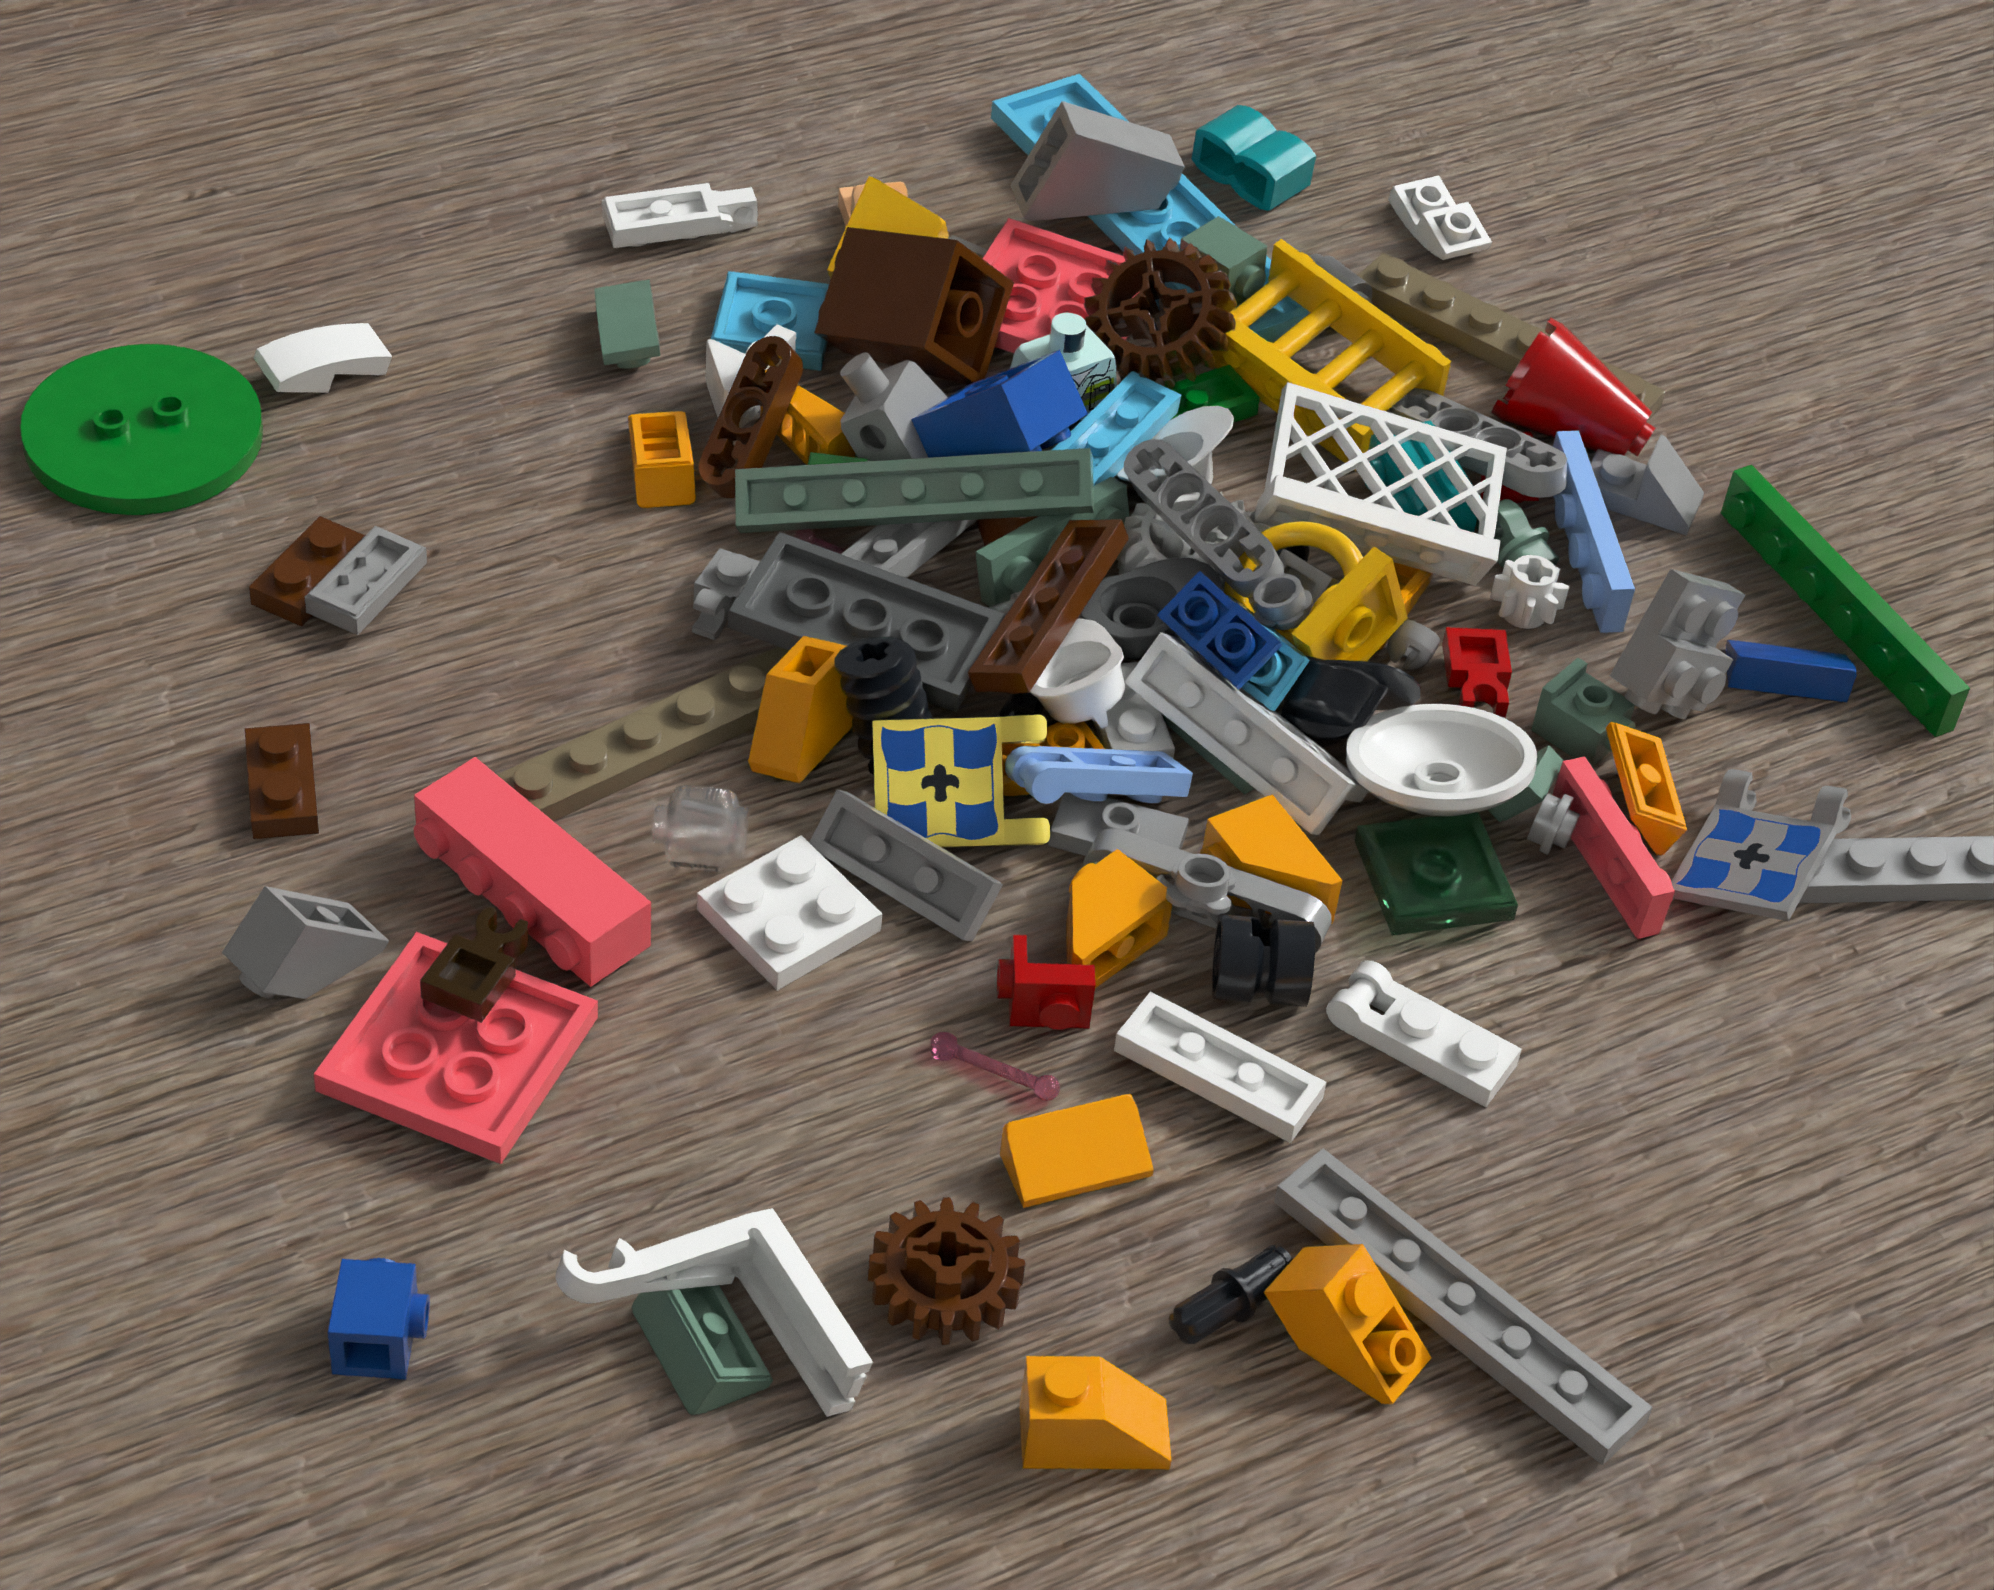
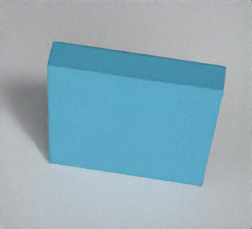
(758, 303)

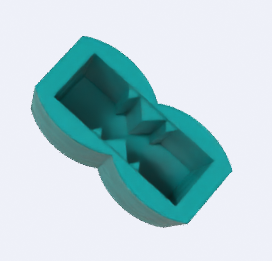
(1253, 157)

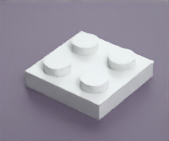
(789, 912)

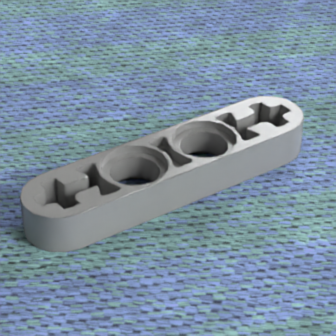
(1529, 464)
(1207, 513)
(1256, 891)

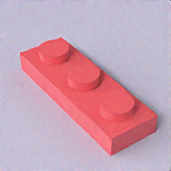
(1615, 850)

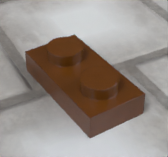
(300, 568)
(281, 781)

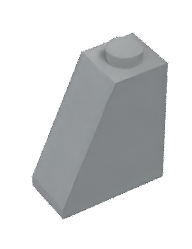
(1095, 167)

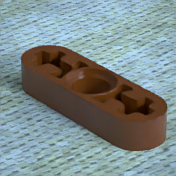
(749, 391)

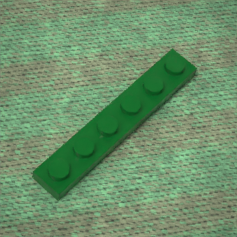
(1845, 601)

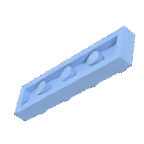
(1592, 539)

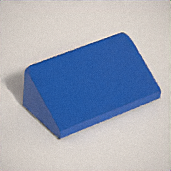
(1790, 671)

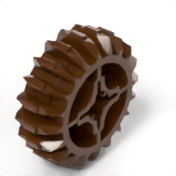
(1202, 312)

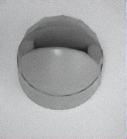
(1414, 643)

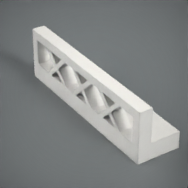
(1244, 733)

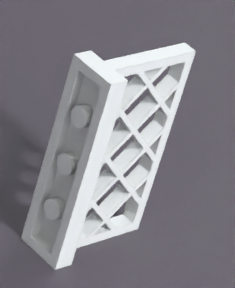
(1406, 538)

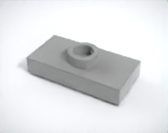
(366, 580)
(1081, 820)

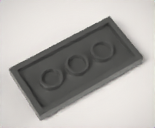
(843, 600)

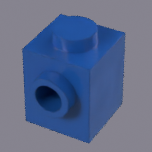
(376, 1318)

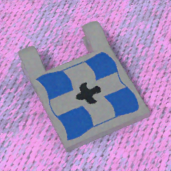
(1757, 858)

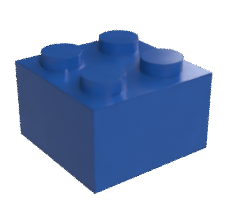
(1005, 412)

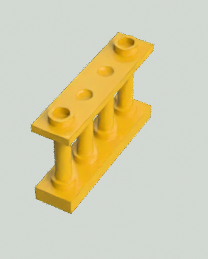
(1333, 304)

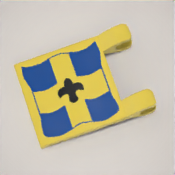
(949, 778)

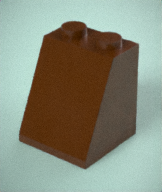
(915, 303)

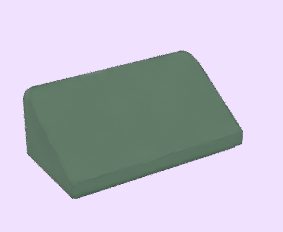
(701, 1346)

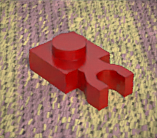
(1479, 665)

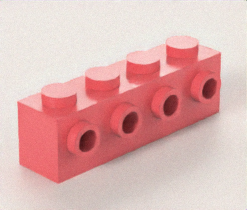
(532, 871)

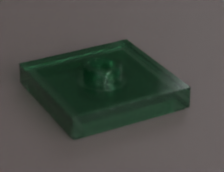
(1435, 873)

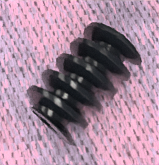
(880, 685)

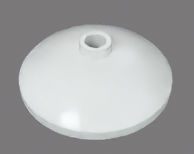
(1441, 759)

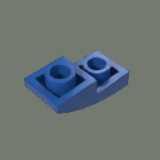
(1219, 630)

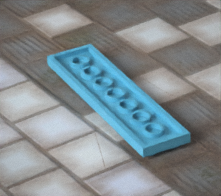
(1182, 211)

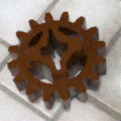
(946, 1270)

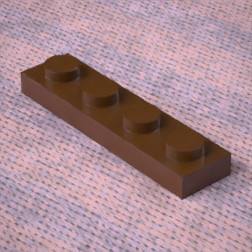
(1048, 606)

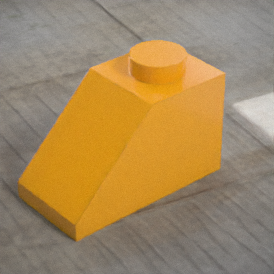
(1271, 845)
(1114, 915)
(1090, 1417)

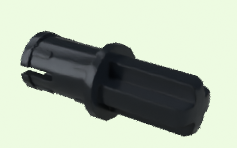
(1229, 1296)

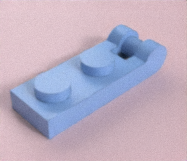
(1096, 773)

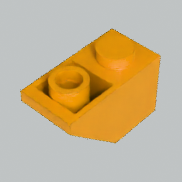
(800, 712)
(1349, 1319)

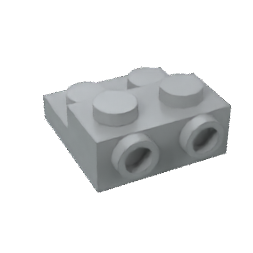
(1673, 650)

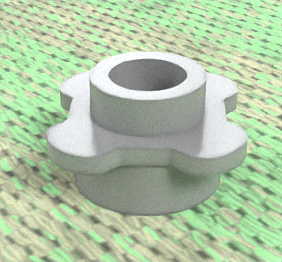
(1201, 884)

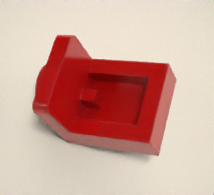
(1043, 992)

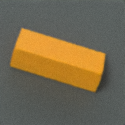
(1647, 786)
(1075, 1150)

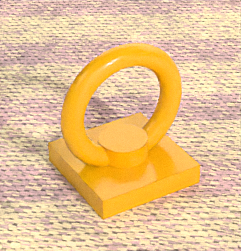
(1349, 617)

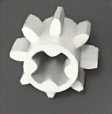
(1529, 592)

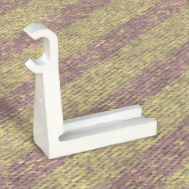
(773, 1273)

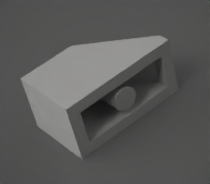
(300, 943)

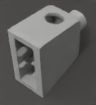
(883, 405)

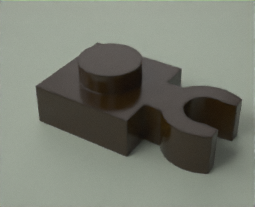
(475, 973)

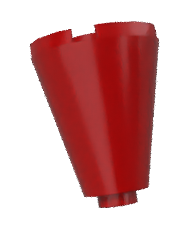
(1570, 389)

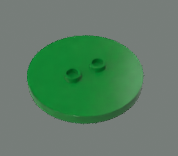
(141, 429)

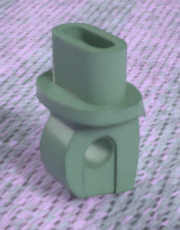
(1518, 537)

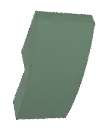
(627, 324)

